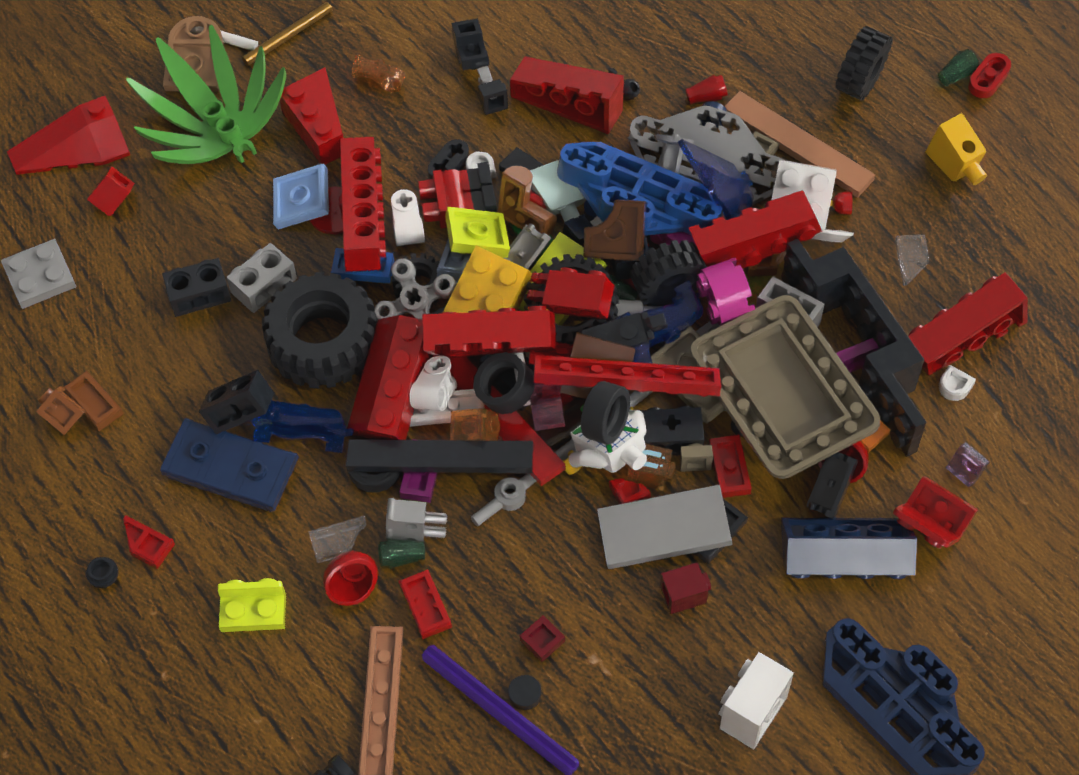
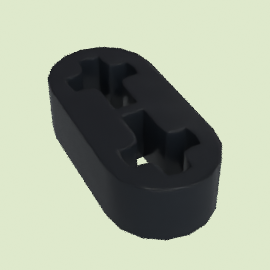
(445, 160)

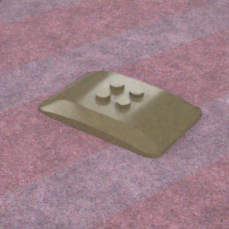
(786, 387)

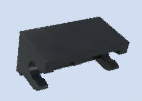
(832, 484)

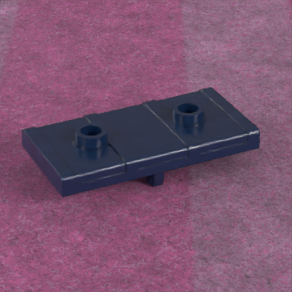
(229, 465)

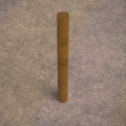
(289, 32)

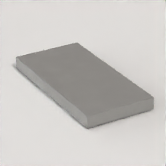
(664, 527)

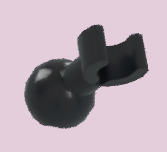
(631, 87)

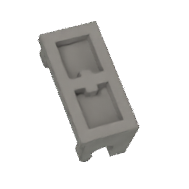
(527, 246)

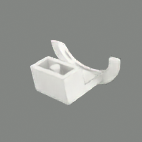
(818, 187)

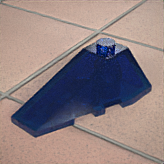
(721, 179)

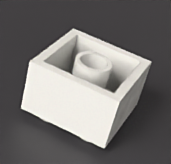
(755, 699)

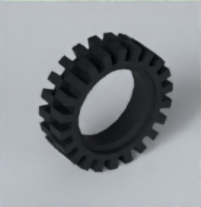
(566, 334)

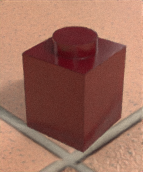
(685, 587)

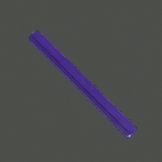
(500, 710)

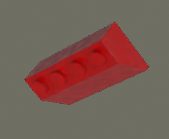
(391, 368)

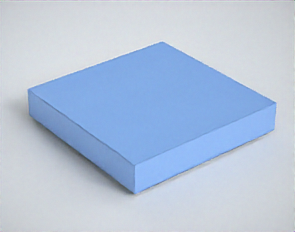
(300, 196)

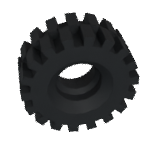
(863, 63)
(664, 270)

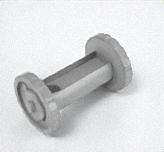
(671, 152)

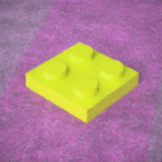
(477, 228)

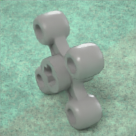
(411, 289)

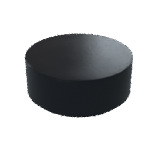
(524, 692)

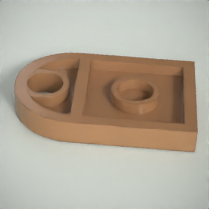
(194, 50)

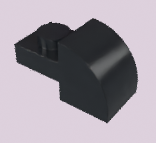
(469, 44)

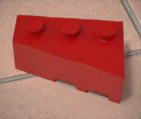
(313, 114)

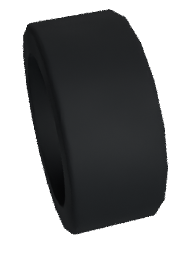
(490, 370)
(605, 412)

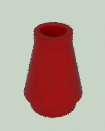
(707, 90)

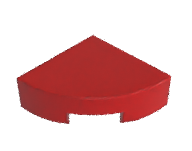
(628, 491)

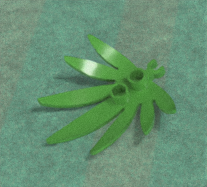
(222, 126)

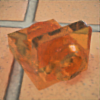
(474, 425)

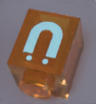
(656, 469)

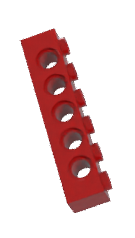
(360, 204)

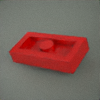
(730, 466)

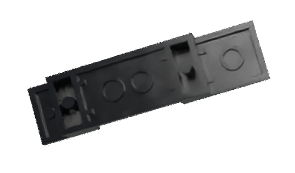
(896, 364)

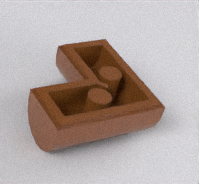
(516, 205)

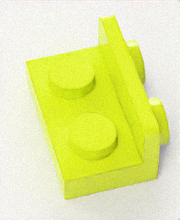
(252, 605)

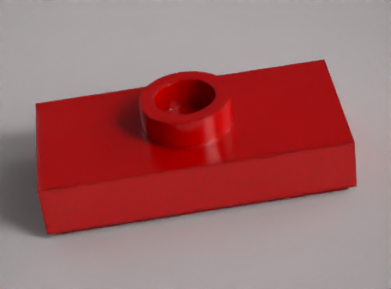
(425, 604)

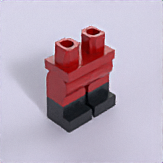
(457, 189)

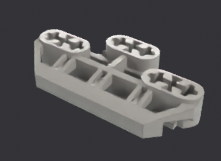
(735, 147)

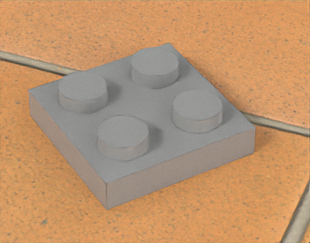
(38, 273)

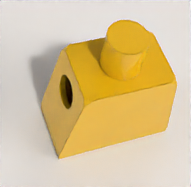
(958, 150)

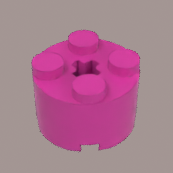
(725, 291)

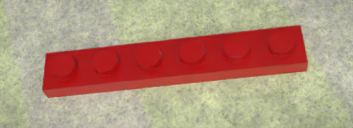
(631, 375)

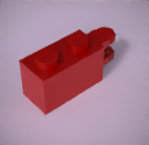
(574, 292)

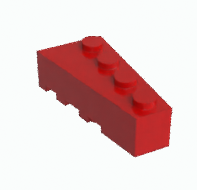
(970, 322)
(489, 332)

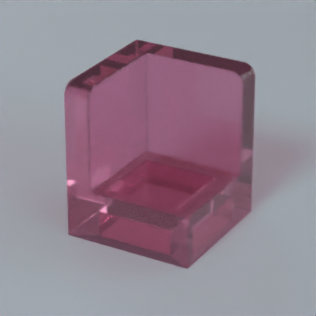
(547, 407)

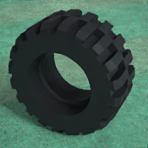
(313, 299)

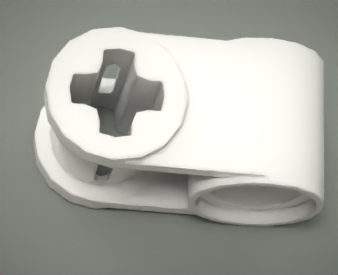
(406, 218)
(433, 385)

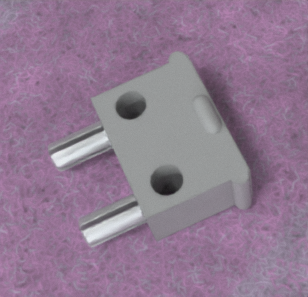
(408, 519)

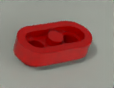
(986, 79)

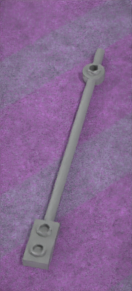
(516, 500)

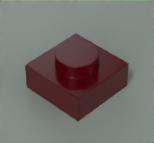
(542, 638)

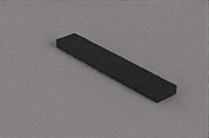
(440, 456)

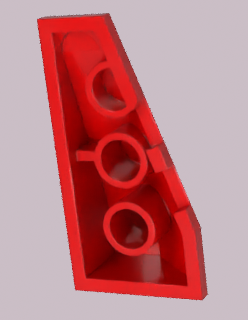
(78, 137)

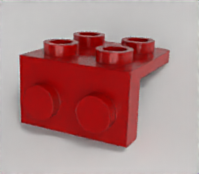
(935, 513)

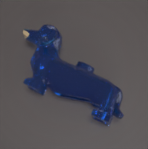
(679, 316)
(302, 422)

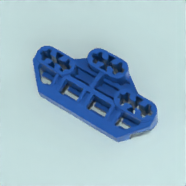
(612, 174)

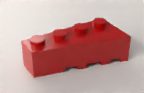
(570, 92)
(757, 231)

